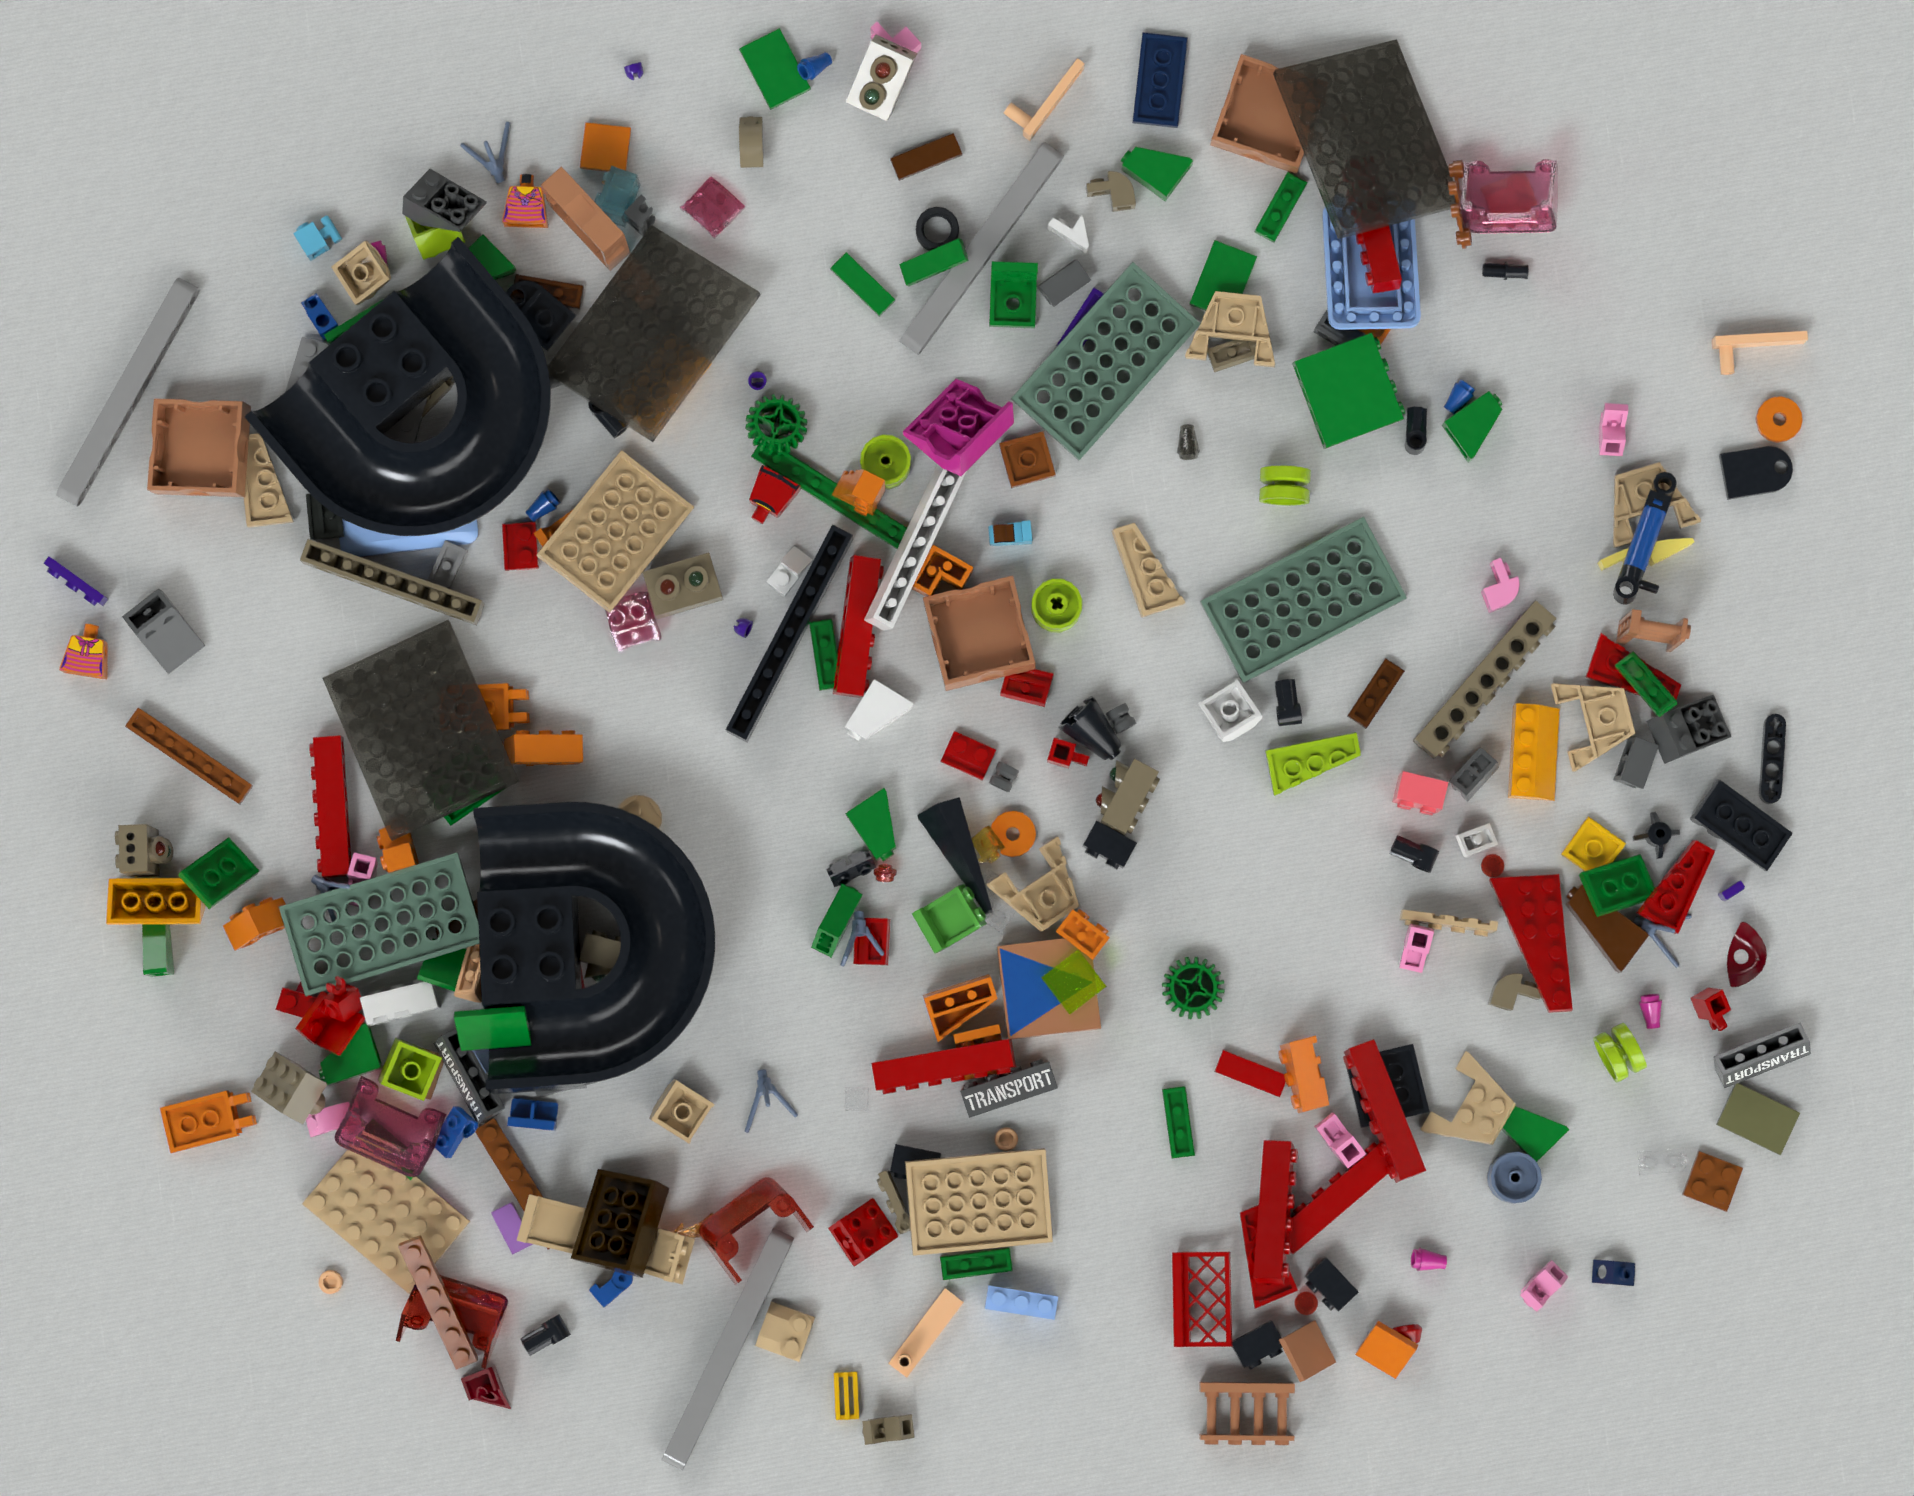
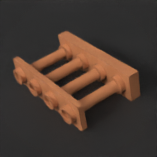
(1635, 626)
(1235, 1391)

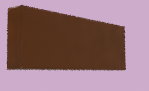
(926, 156)
(566, 293)
(1375, 693)

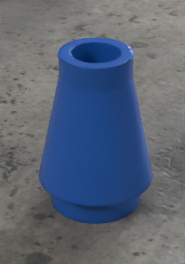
(813, 66)
(1459, 396)
(544, 504)

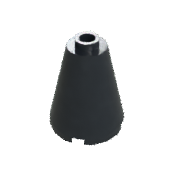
(1092, 730)

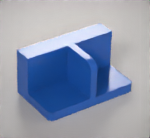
(533, 1114)

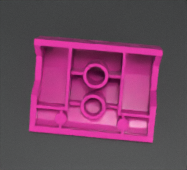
(959, 427)

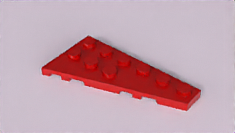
(1537, 924)

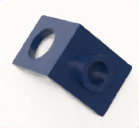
(1616, 1272)

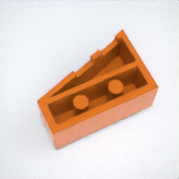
(860, 490)
(545, 748)
(958, 1003)
(1304, 1074)

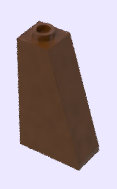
(1611, 933)

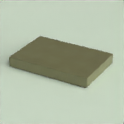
(1758, 1118)

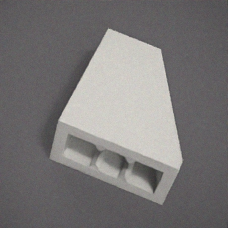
(876, 711)

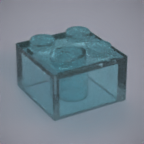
(617, 194)

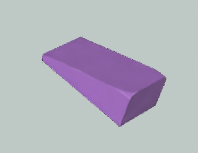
(509, 1223)

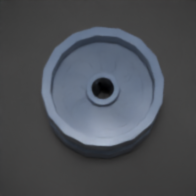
(1500, 1180)

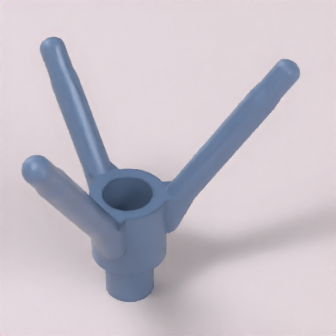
(495, 166)
(326, 885)
(1651, 928)
(859, 929)
(766, 1088)

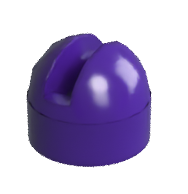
(632, 69)
(757, 385)
(744, 627)

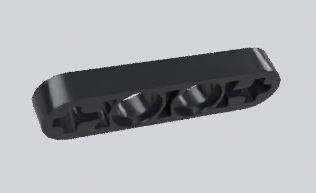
(1769, 758)

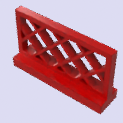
(1181, 1299)

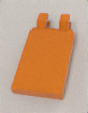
(500, 704)
(205, 1120)

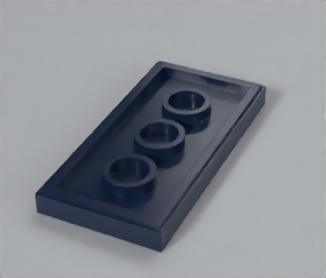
(1160, 80)

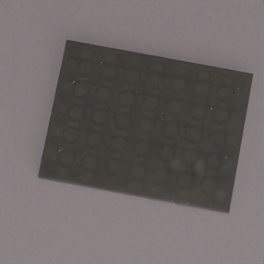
(1366, 138)
(652, 333)
(420, 730)

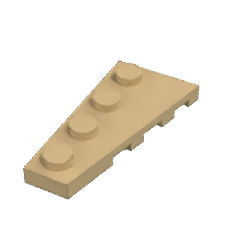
(263, 493)
(1147, 579)

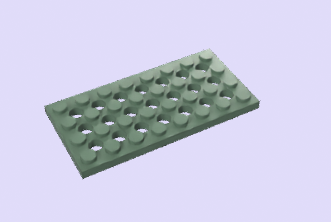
(1139, 376)
(1339, 594)
(360, 893)

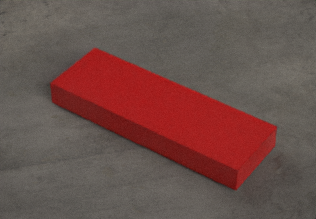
(1250, 1073)

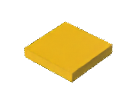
(1592, 846)

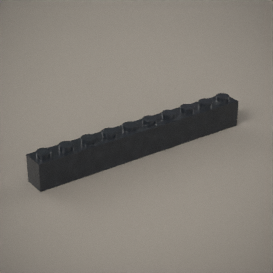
(789, 633)

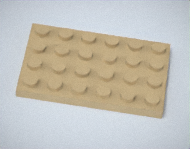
(615, 531)
(978, 1201)
(382, 1208)

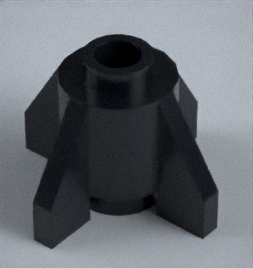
(1651, 837)

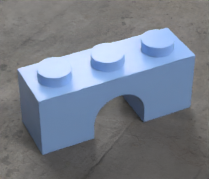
(1021, 1302)

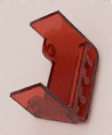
(718, 1229)
(477, 1307)

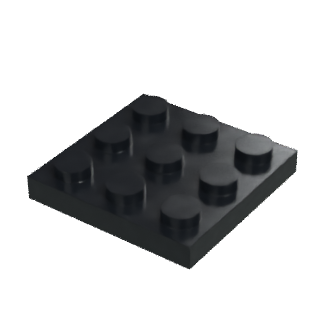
(1406, 1080)

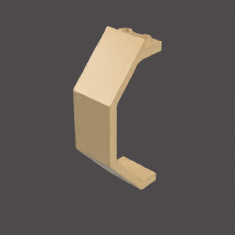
(558, 1224)

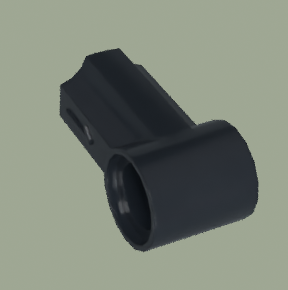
(611, 424)
(1416, 428)
(1288, 708)
(1421, 856)
(549, 1333)

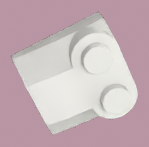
(1231, 712)

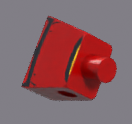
(771, 494)

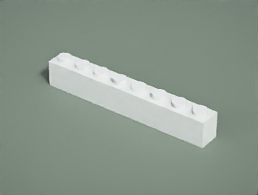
(913, 548)

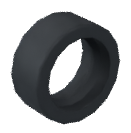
(933, 212)

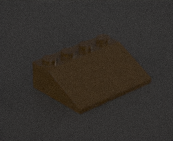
(620, 1222)

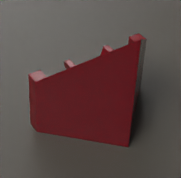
(486, 1387)

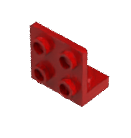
(325, 1031)
(863, 1232)

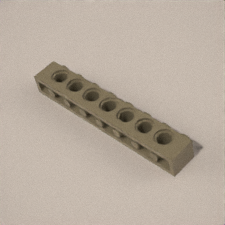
(392, 582)
(1535, 615)

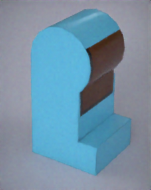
(1010, 534)

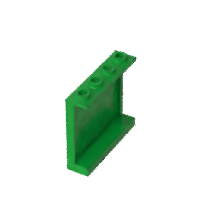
(1348, 390)

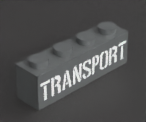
(1762, 1055)
(468, 1077)
(1008, 1089)

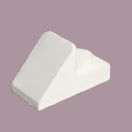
(1075, 236)
(789, 571)
(1476, 840)

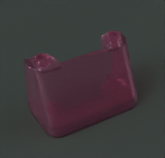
(1510, 199)
(387, 1132)

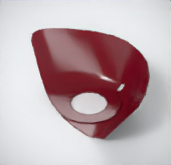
(1750, 941)

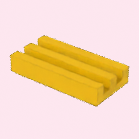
(845, 1375)

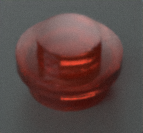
(1492, 865)
(884, 873)
(1306, 1303)

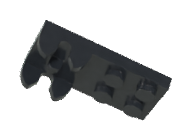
(1741, 825)

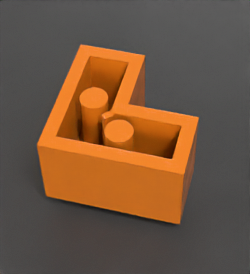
(941, 566)
(396, 853)
(255, 923)

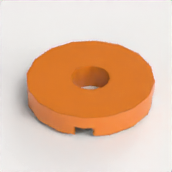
(1782, 406)
(1023, 824)

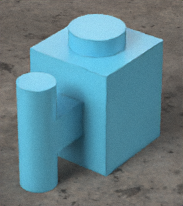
(313, 241)

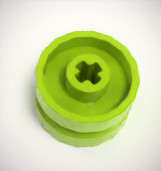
(897, 454)
(1284, 485)
(1059, 592)
(1619, 1052)

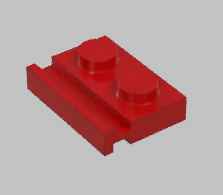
(520, 546)
(1028, 687)
(968, 755)
(863, 948)

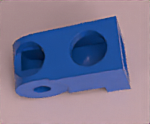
(319, 315)
(612, 1288)

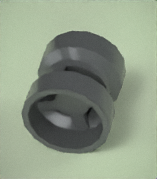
(1123, 723)
(1006, 772)

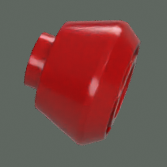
(1410, 1331)

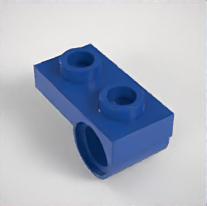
(454, 1129)

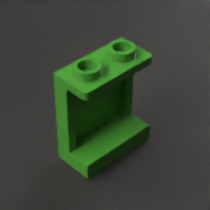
(950, 918)

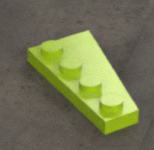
(1305, 760)

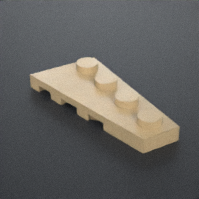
(1456, 925)

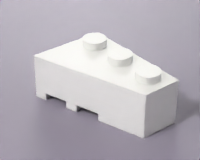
(399, 1002)

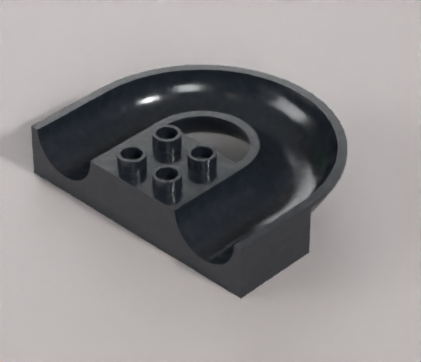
(383, 367)
(529, 941)

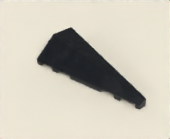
(950, 832)

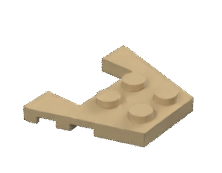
(1234, 318)
(1630, 497)
(1605, 717)
(1045, 898)
(1482, 1111)

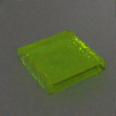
(1073, 982)

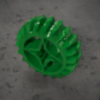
(756, 419)
(1210, 995)

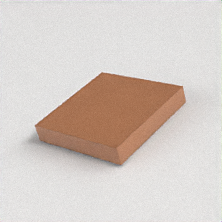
(1307, 1351)

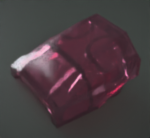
(713, 207)
(633, 621)

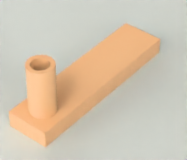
(1032, 125)
(1728, 342)
(925, 1332)

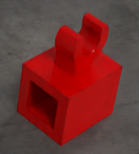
(1063, 754)
(342, 1000)
(1710, 1006)

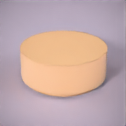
(1006, 1139)
(330, 1282)

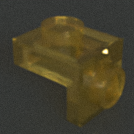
(987, 845)

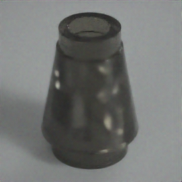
(1187, 444)

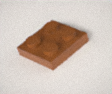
(1027, 459)
(1712, 1181)

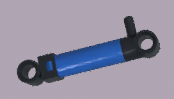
(1644, 540)

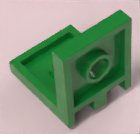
(1013, 281)

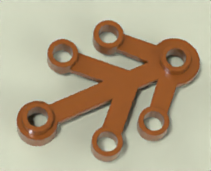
(1463, 236)

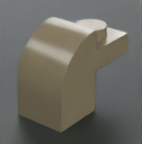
(751, 142)
(1118, 187)
(1506, 990)
(888, 1429)

